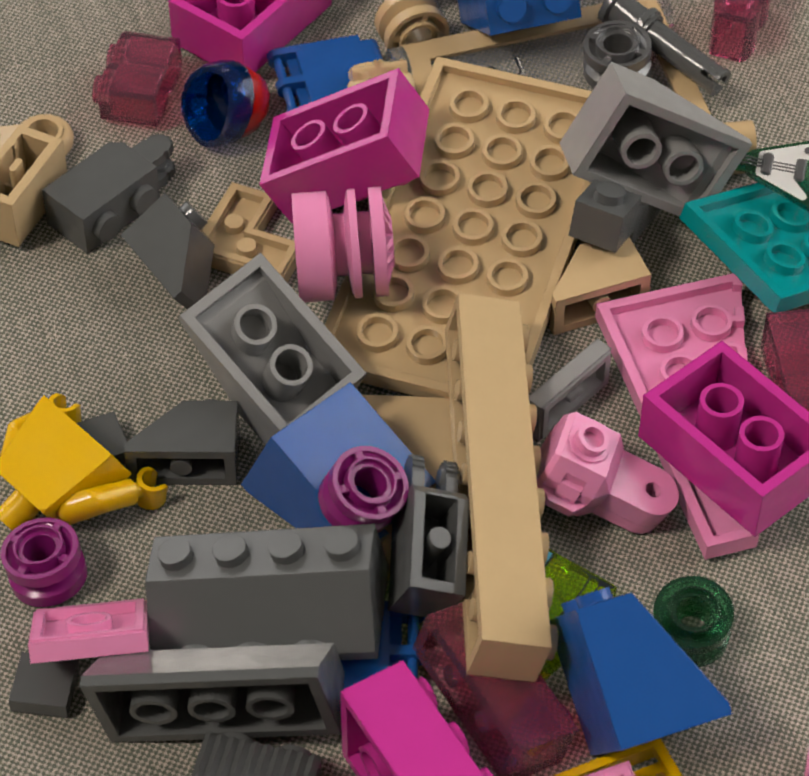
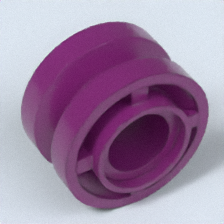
(376, 473)
(44, 562)

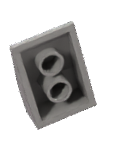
(651, 142)
(268, 348)

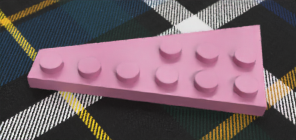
(655, 338)

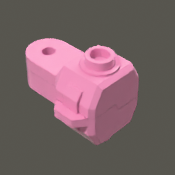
(592, 473)

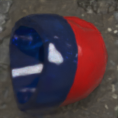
(224, 103)

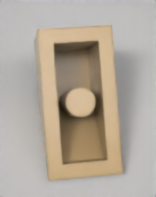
(594, 278)

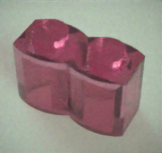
(736, 27)
(138, 78)

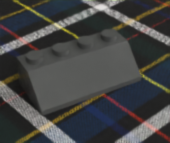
(269, 589)
(217, 690)

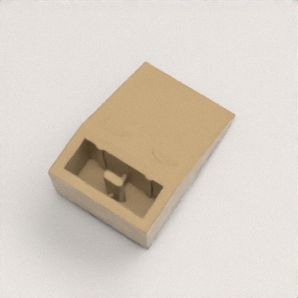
(27, 165)

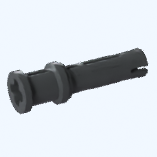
(668, 43)

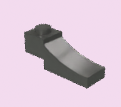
(609, 215)

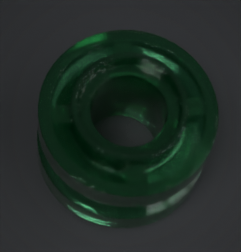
(700, 599)

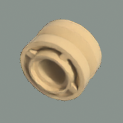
(409, 22)

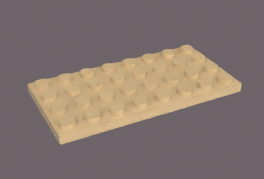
(476, 222)

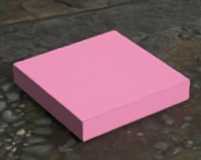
(89, 631)

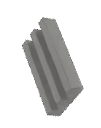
(571, 387)

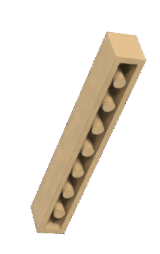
(498, 468)

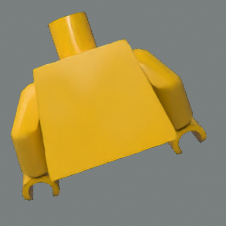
(66, 470)

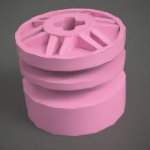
(341, 244)

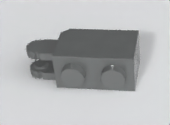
(108, 190)
(429, 543)

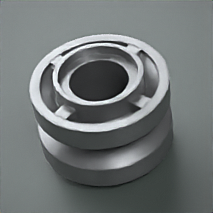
(616, 43)

